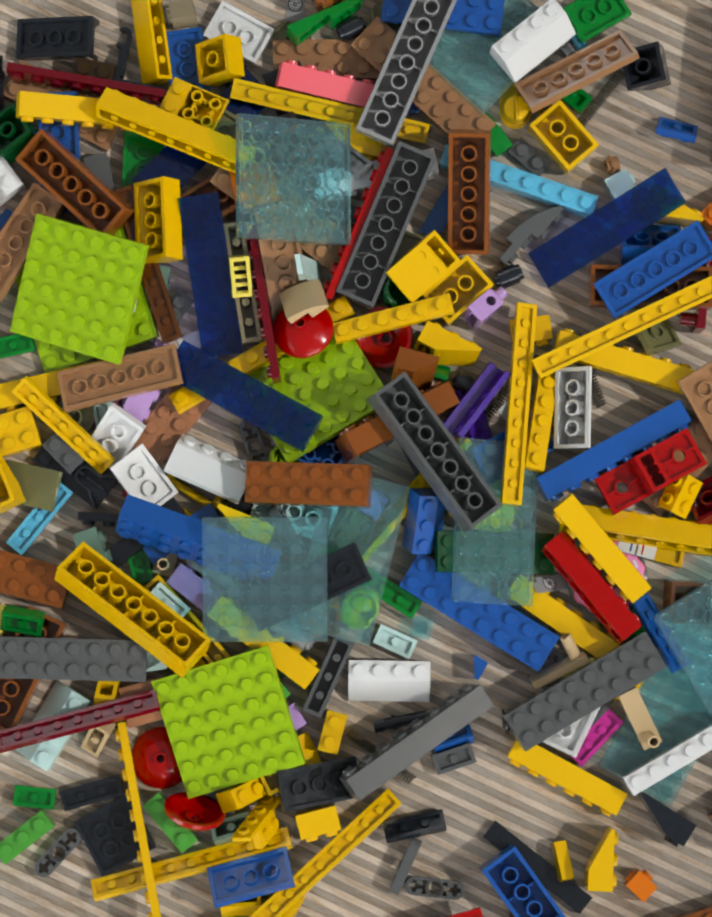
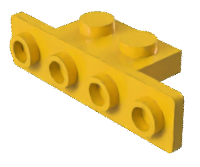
(260, 823)

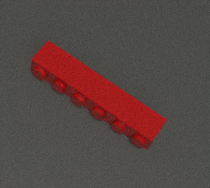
(591, 587)

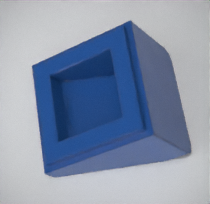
(479, 666)

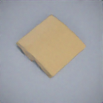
(303, 299)

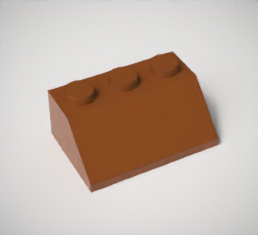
(417, 365)

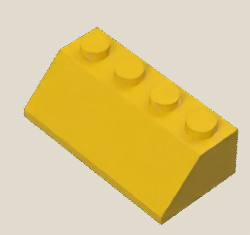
(159, 218)

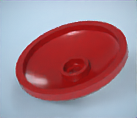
(303, 340)
(383, 353)
(147, 767)
(194, 813)

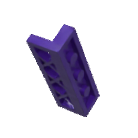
(475, 400)

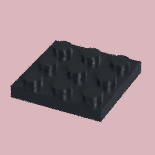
(110, 835)

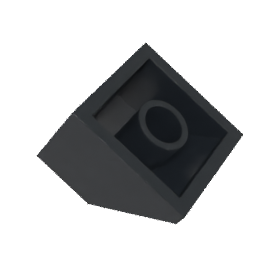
(649, 70)

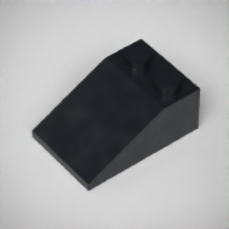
(668, 821)

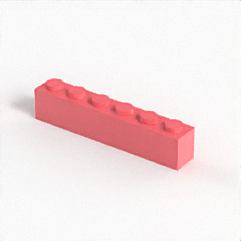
(324, 84)

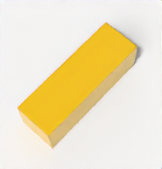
(562, 861)

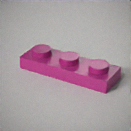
(598, 735)

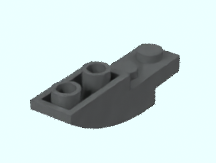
(534, 227)

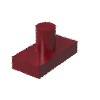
(696, 320)

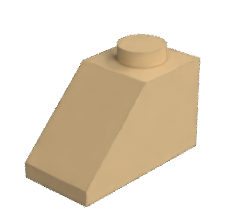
(97, 739)

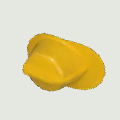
(513, 109)

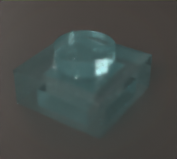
(422, 627)

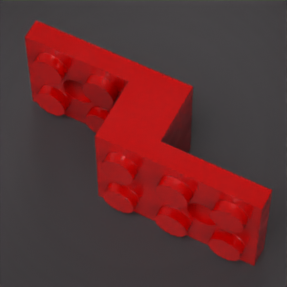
(650, 471)

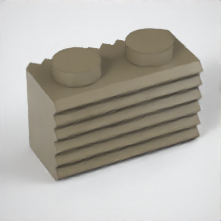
(181, 14)

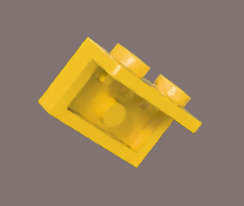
(680, 496)

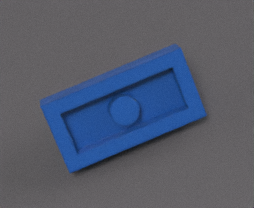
(676, 129)

